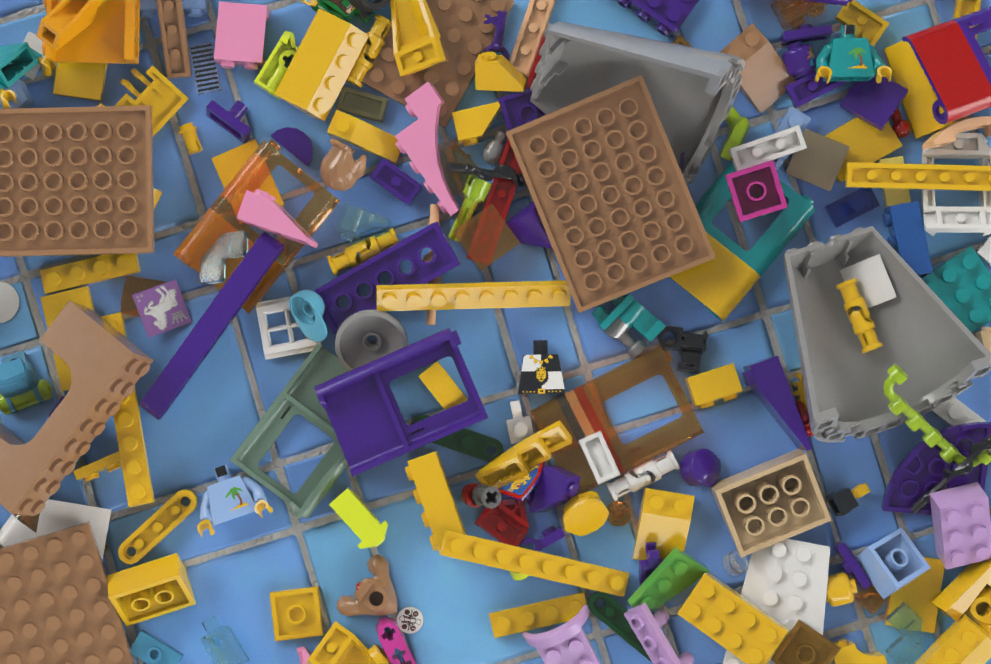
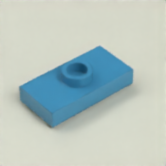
(153, 650)

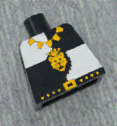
(541, 372)

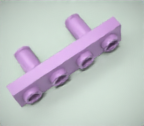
(649, 632)

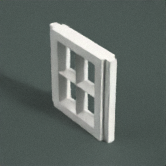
(284, 349)

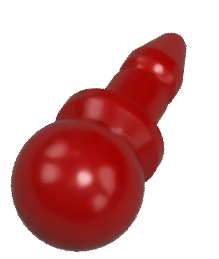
(804, 417)

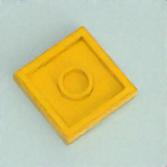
(296, 613)

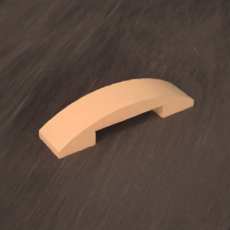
(948, 136)

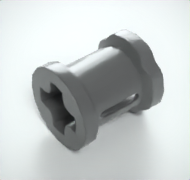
(493, 496)

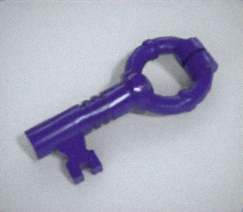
(499, 22)

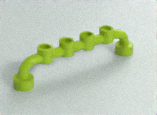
(916, 421)

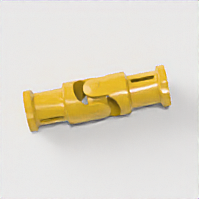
(371, 50)
(349, 258)
(861, 321)

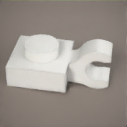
(520, 426)

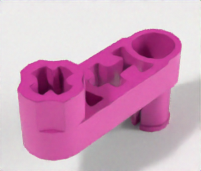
(393, 640)

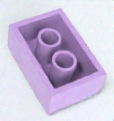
(961, 525)

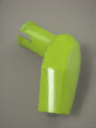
(736, 134)

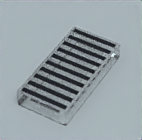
(205, 68)

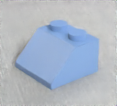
(892, 563)

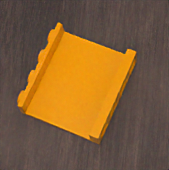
(109, 39)

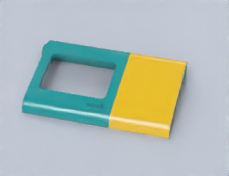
(734, 271)

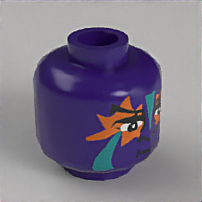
(799, 59)

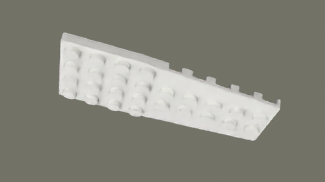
(788, 585)

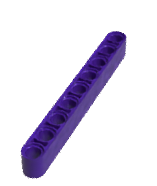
(211, 325)

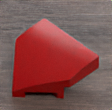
(505, 522)

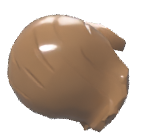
(340, 169)

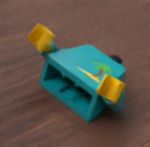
(850, 59)
(16, 62)

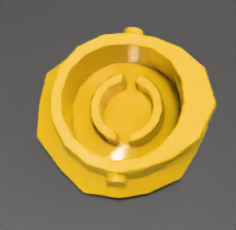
(584, 513)

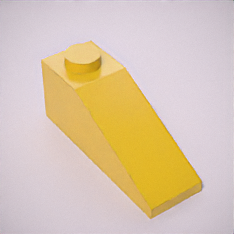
(363, 136)

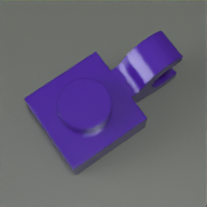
(549, 537)
(652, 561)

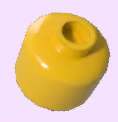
(840, 589)

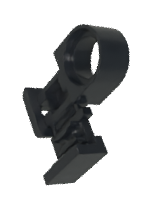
(690, 344)

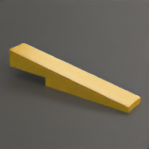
(964, 589)

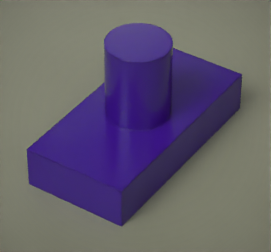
(230, 119)

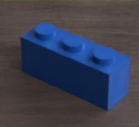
(908, 235)

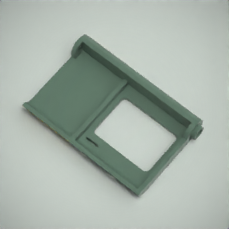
(301, 399)

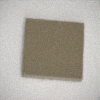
(819, 161)

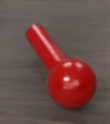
(900, 126)

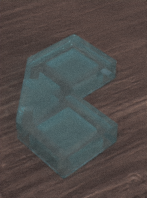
(214, 261)
(909, 644)

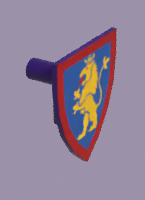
(522, 487)

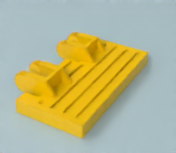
(160, 94)

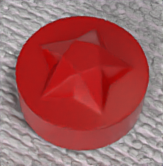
(466, 494)

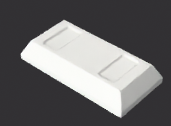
(599, 457)

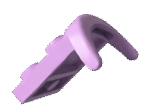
(565, 643)

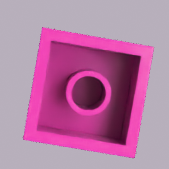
(756, 191)

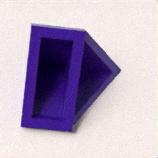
(529, 227)

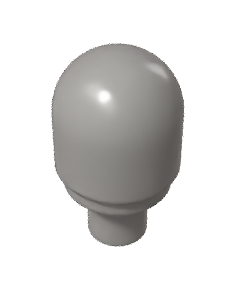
(494, 148)

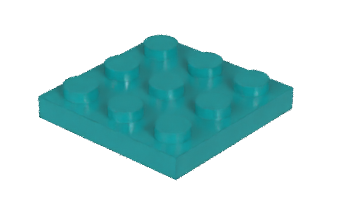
(964, 288)

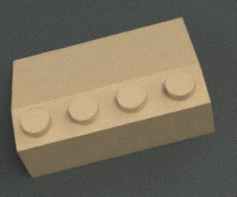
(771, 502)

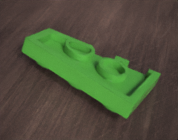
(668, 579)

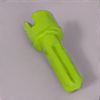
(474, 192)

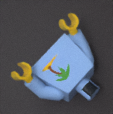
(230, 499)

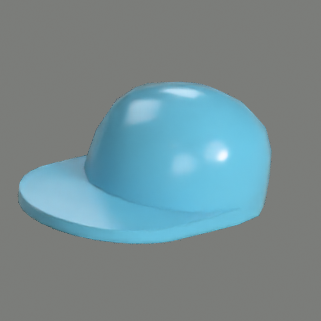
(308, 310)

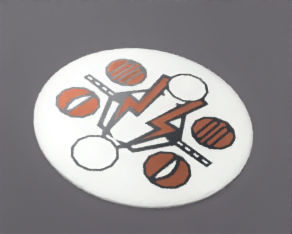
(410, 620)

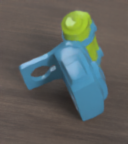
(20, 384)

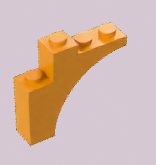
(67, 21)

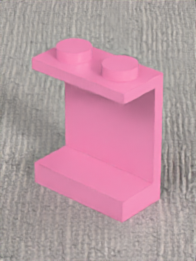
(241, 35)

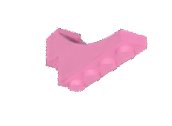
(421, 144)

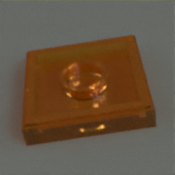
(486, 237)

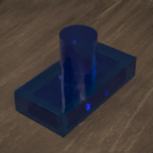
(852, 206)

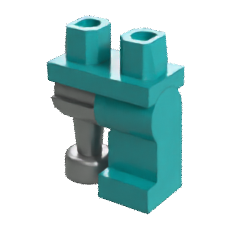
(625, 315)

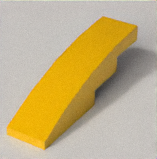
(524, 455)

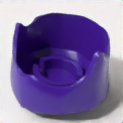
(700, 468)

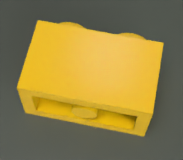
(713, 385)

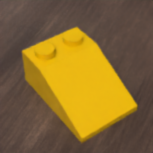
(663, 520)

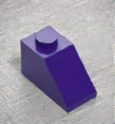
(554, 489)

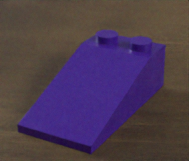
(772, 389)

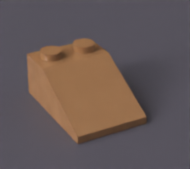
(764, 70)

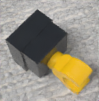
(845, 499)

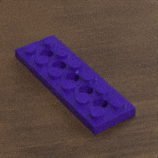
(388, 260)

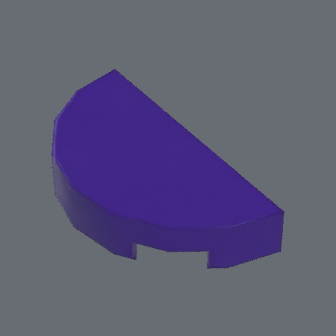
(296, 143)

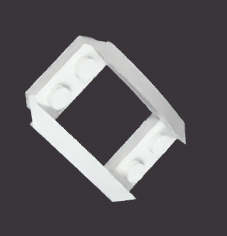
(958, 219)

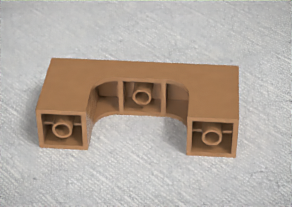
(103, 374)

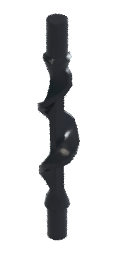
(499, 171)
(962, 469)

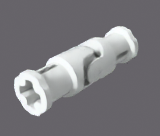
(638, 478)

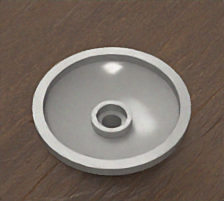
(352, 339)

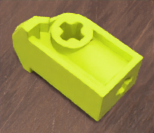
(274, 68)
(360, 519)

